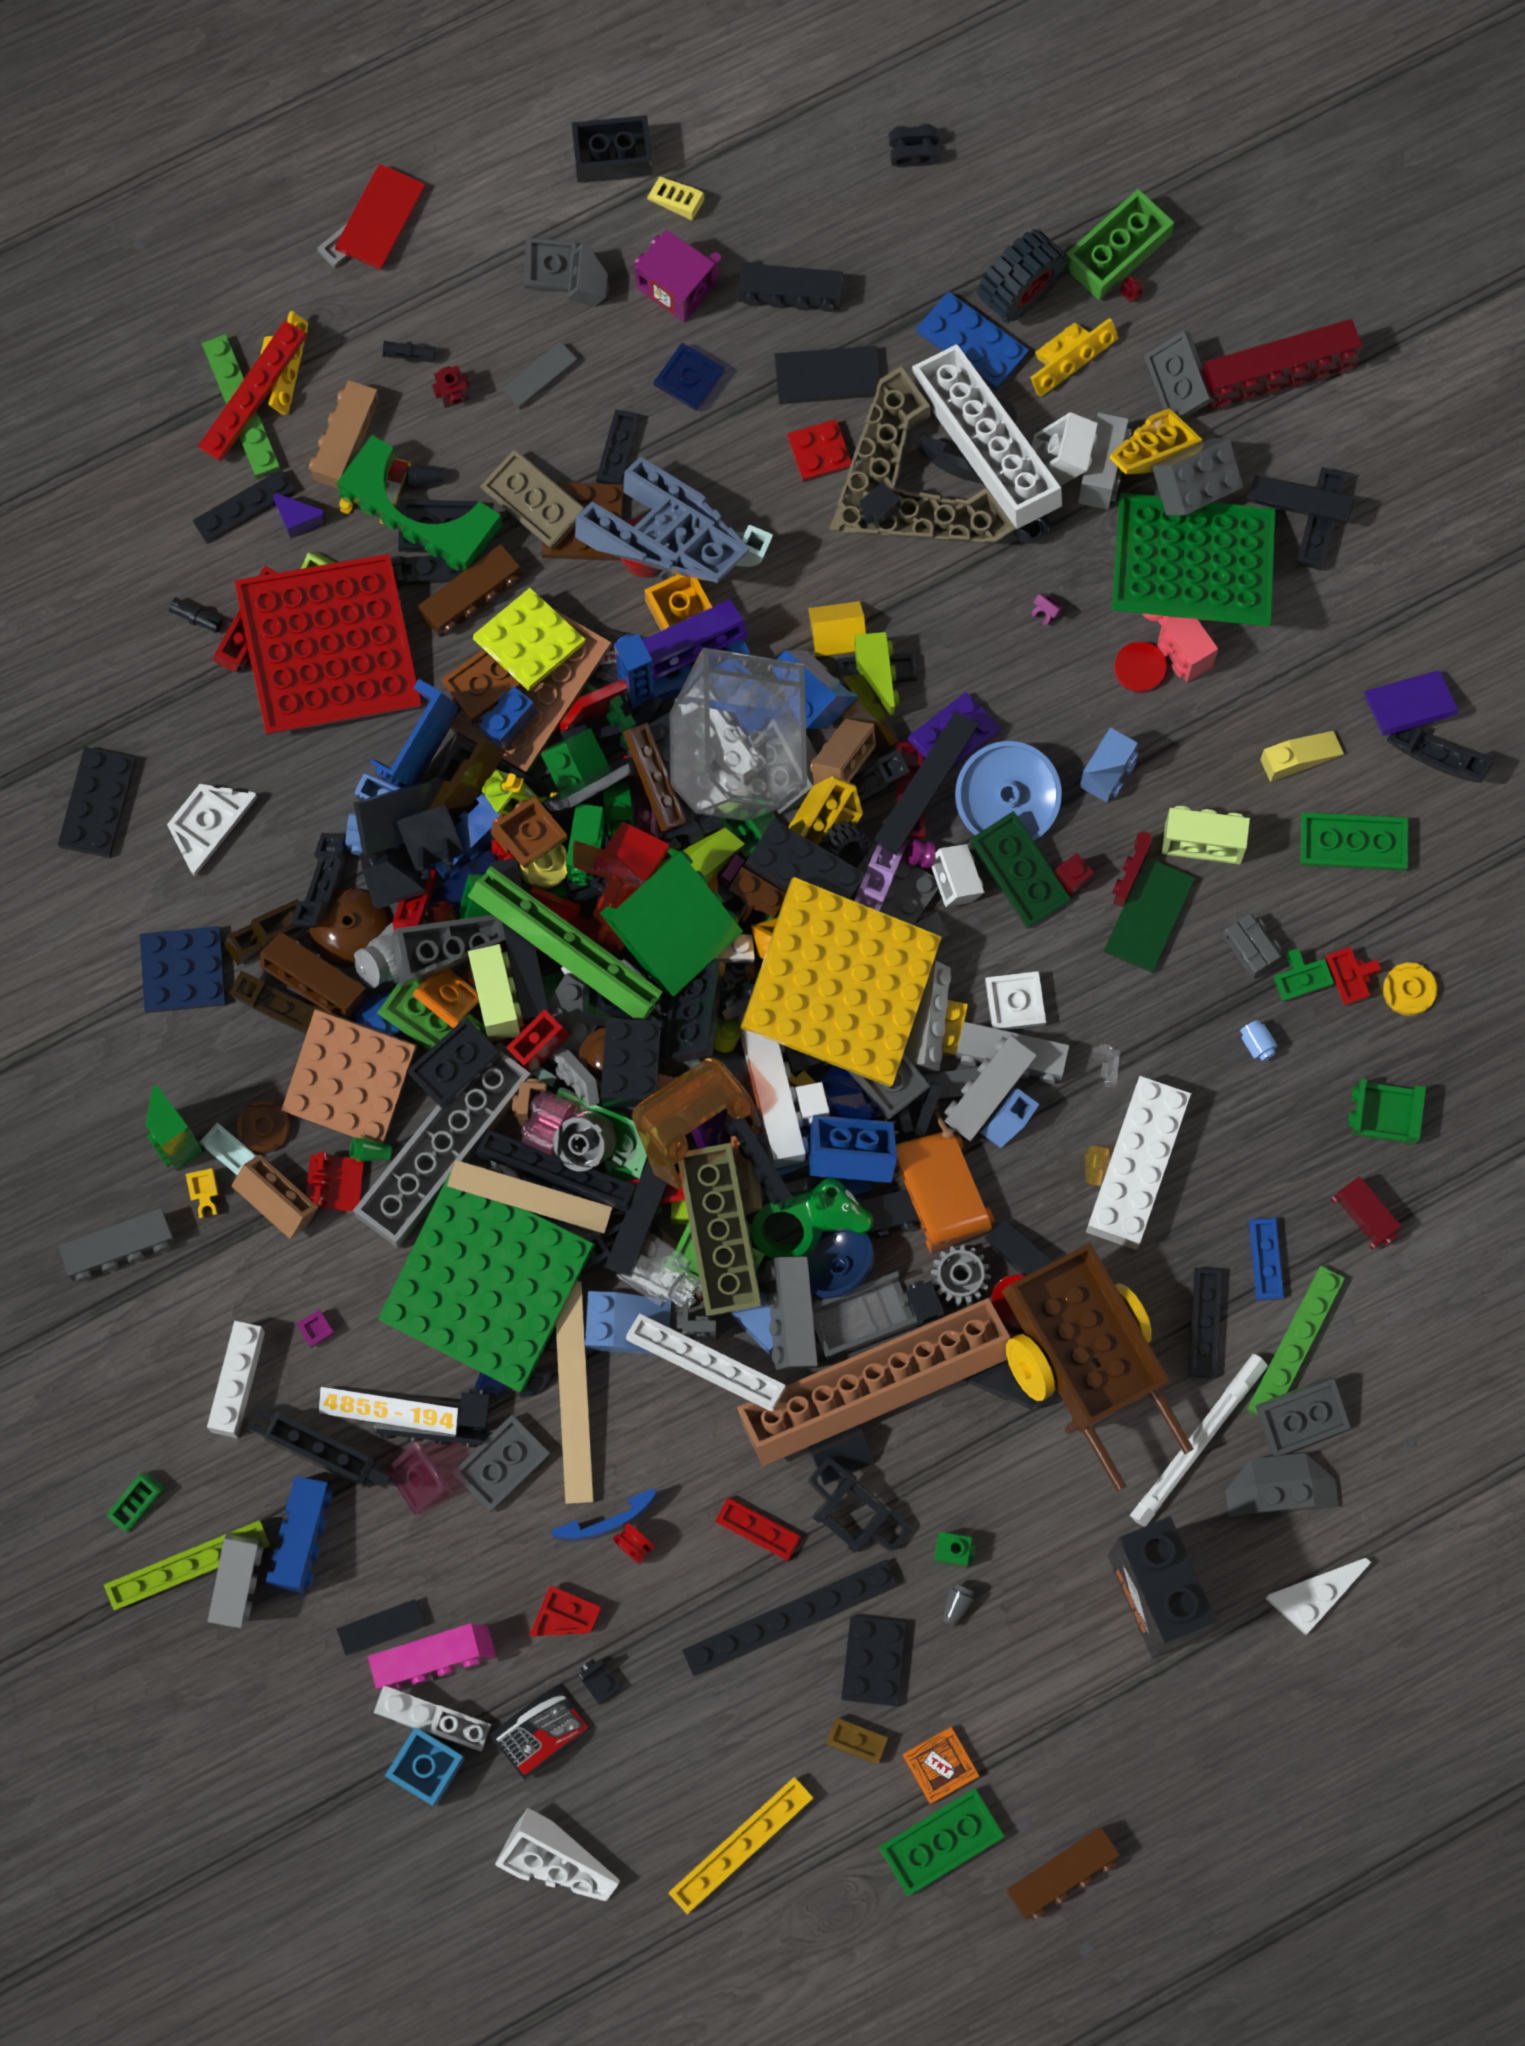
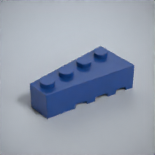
(300, 1536)

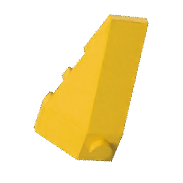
(1155, 441)

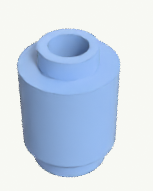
(1258, 1040)

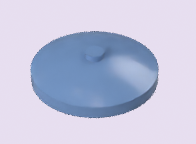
(1005, 780)

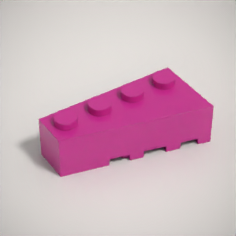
(432, 1656)

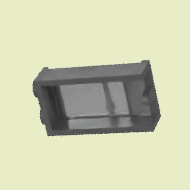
(861, 1317)

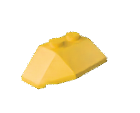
(824, 806)

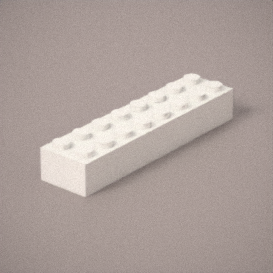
(987, 436)

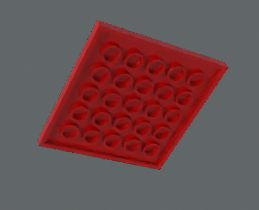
(327, 644)

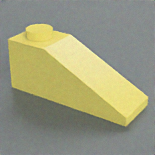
(1300, 755)

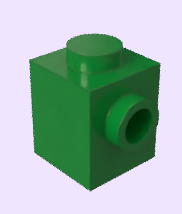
(954, 1550)

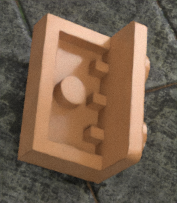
(522, 1102)

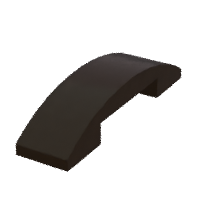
(272, 1002)

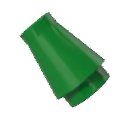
(369, 1150)

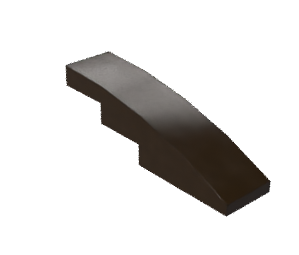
(469, 778)

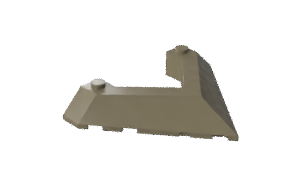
(879, 458)

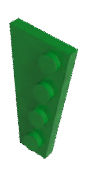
(628, 1148)

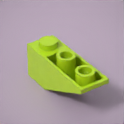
(872, 661)

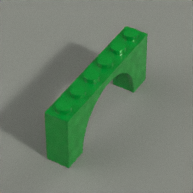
(455, 541)

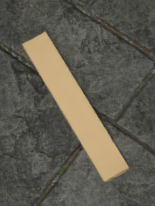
(529, 1196)

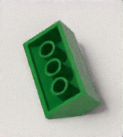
(169, 1132)

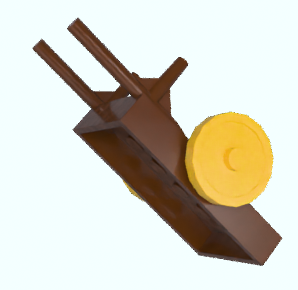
(1078, 1318)

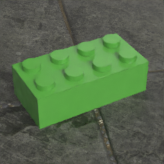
(1119, 244)

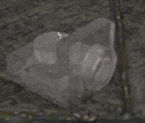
(1110, 1068)

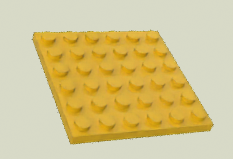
(841, 982)

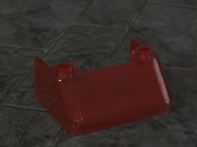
(620, 886)

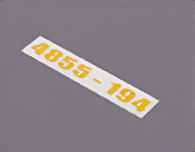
(388, 1410)

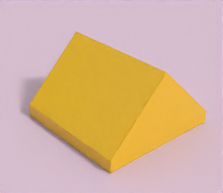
(835, 628)

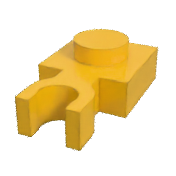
(203, 1186)

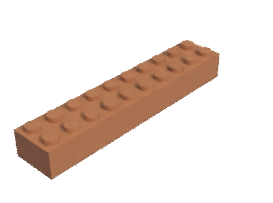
(877, 1381)

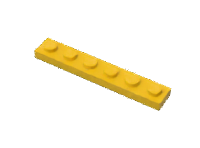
(740, 1845)

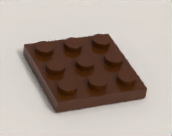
(605, 495)

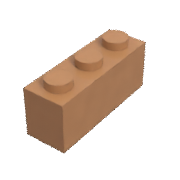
(844, 751)
(274, 1196)

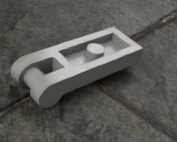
(576, 1075)

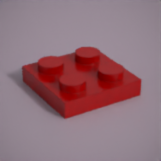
(819, 450)

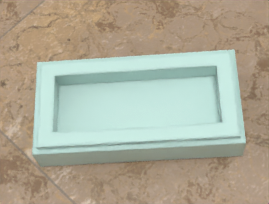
(226, 1148)

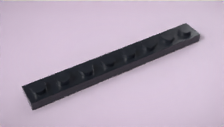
(789, 1618)

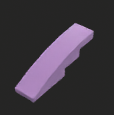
(878, 877)

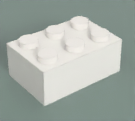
(1066, 446)

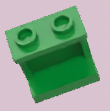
(1387, 1112)

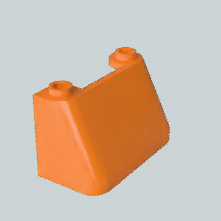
(942, 1190)

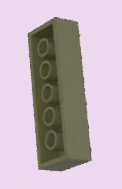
(719, 1230)

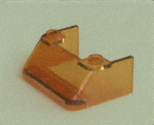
(685, 1105)

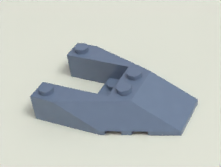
(675, 536)

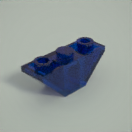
(845, 1096)

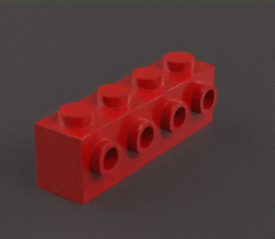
(233, 646)

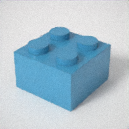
(425, 1767)

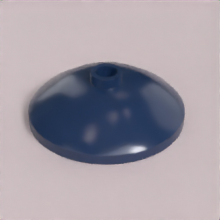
(839, 1263)

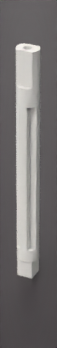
(1199, 1439)

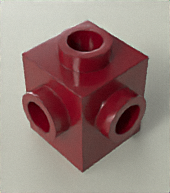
(451, 386)

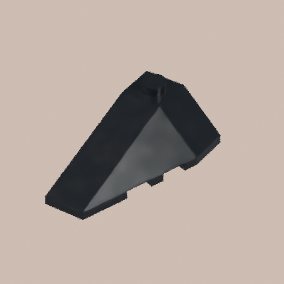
(463, 747)

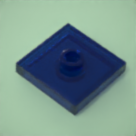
(689, 376)

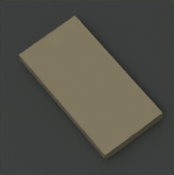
(532, 499)

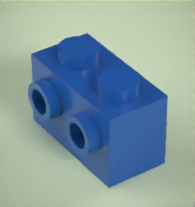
(507, 718)

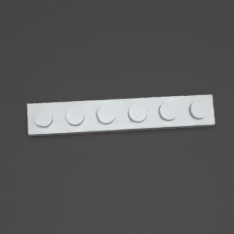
(705, 1362)

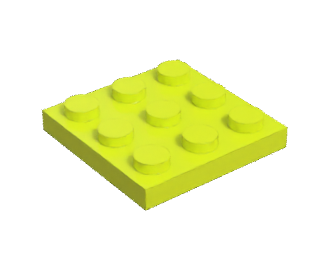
(529, 639)

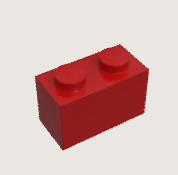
(538, 1040)

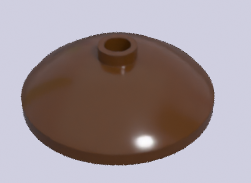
(340, 941)

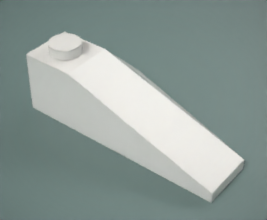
(547, 1853)

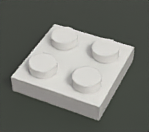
(1015, 1001)

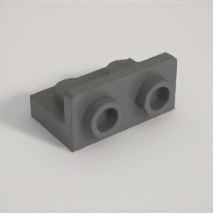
(699, 1330)

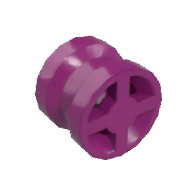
(919, 853)

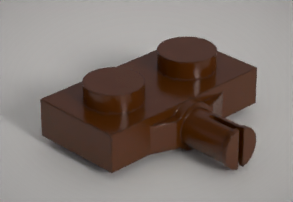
(755, 895)

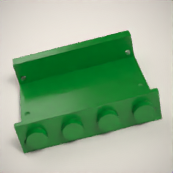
(674, 923)

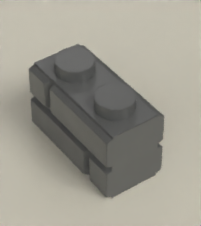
(1252, 945)

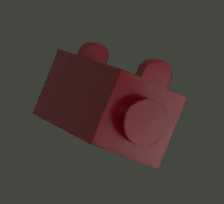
(1368, 1213)

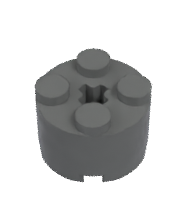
(597, 1143)

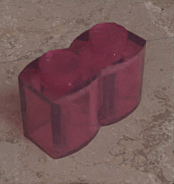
(547, 1116)

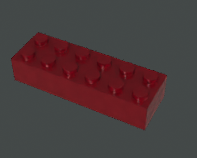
(1283, 364)

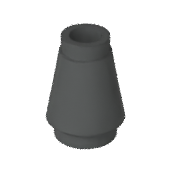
(957, 1604)

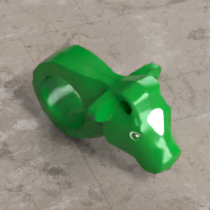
(825, 1208)

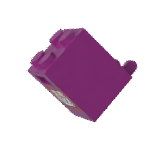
(676, 274)

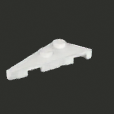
(1310, 1600)

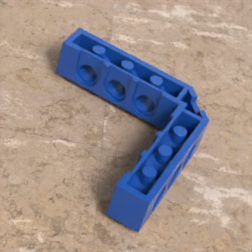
(635, 669)

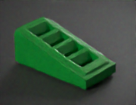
(152, 1484)

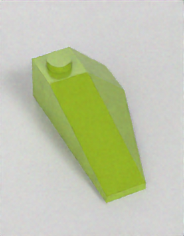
(712, 853)

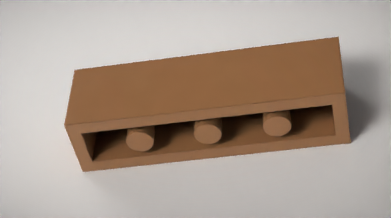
(345, 433)

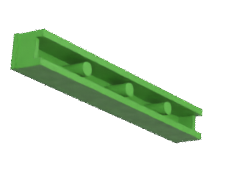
(565, 944)

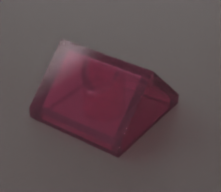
(418, 1478)

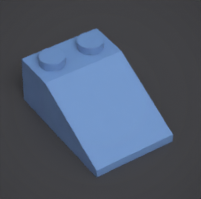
(612, 1316)

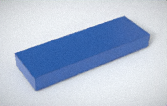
(1266, 1259)

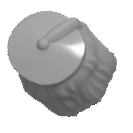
(377, 961)

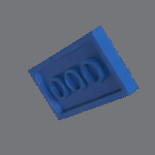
(983, 343)

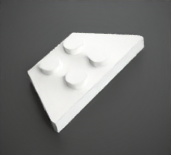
(207, 821)

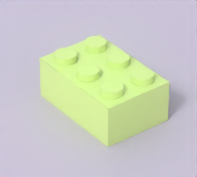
(1205, 835)
(496, 993)

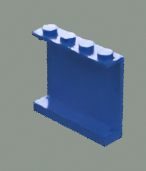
(423, 740)

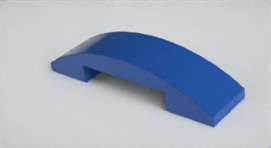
(572, 1531)

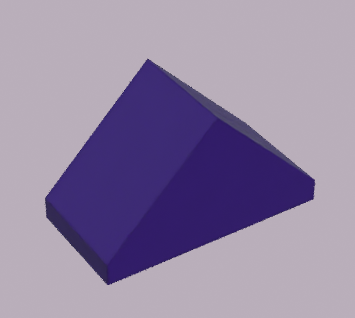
(298, 516)

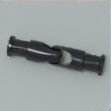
(693, 831)

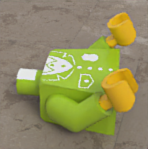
(506, 791)

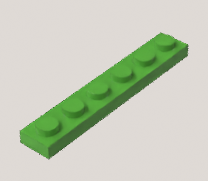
(229, 379)
(1298, 1337)

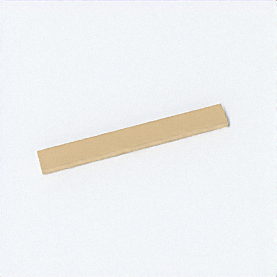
(574, 1401)

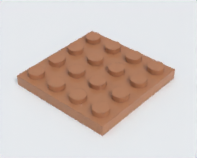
(349, 1077)

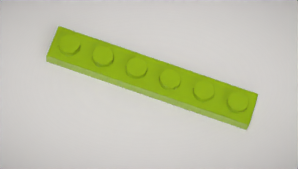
(176, 1568)

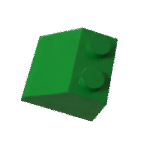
(574, 759)

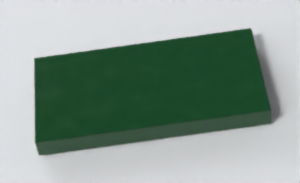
(1020, 869)
(1149, 915)

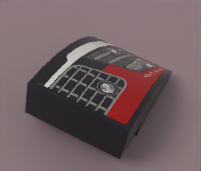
(540, 1732)

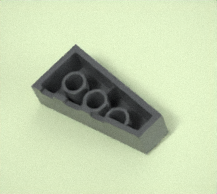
(441, 945)

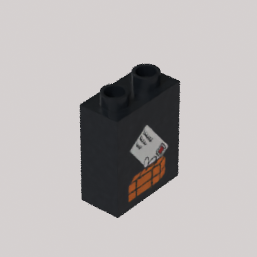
(1161, 1587)

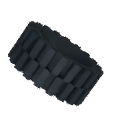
(1022, 275)

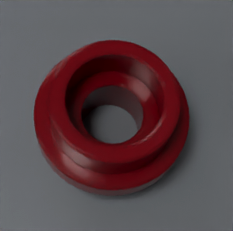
(1131, 288)

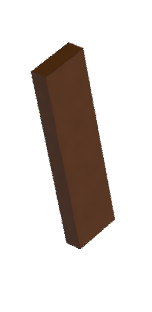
(654, 777)

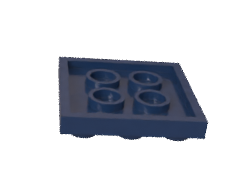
(182, 969)

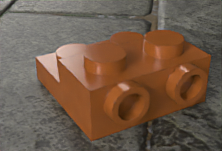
(528, 832)

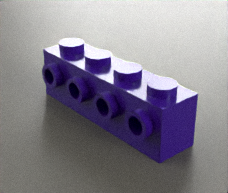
(684, 641)

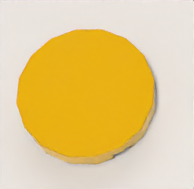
(1409, 989)

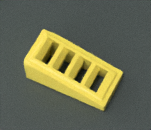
(687, 211)

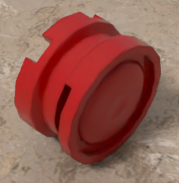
(633, 1543)

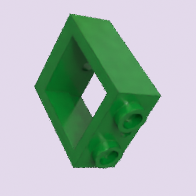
(588, 829)

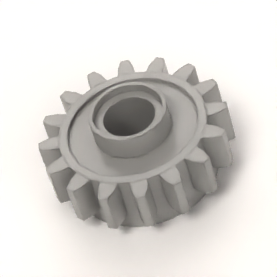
(964, 1261)

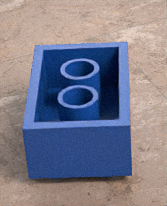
(852, 1148)

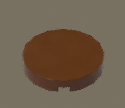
(263, 1126)

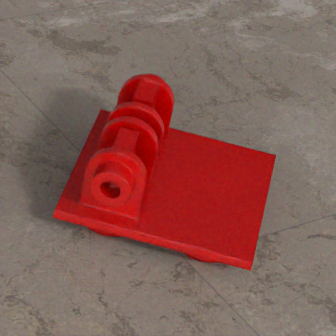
(334, 1182)

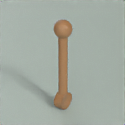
(947, 1133)

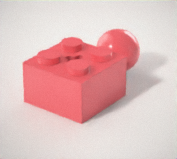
(1185, 645)

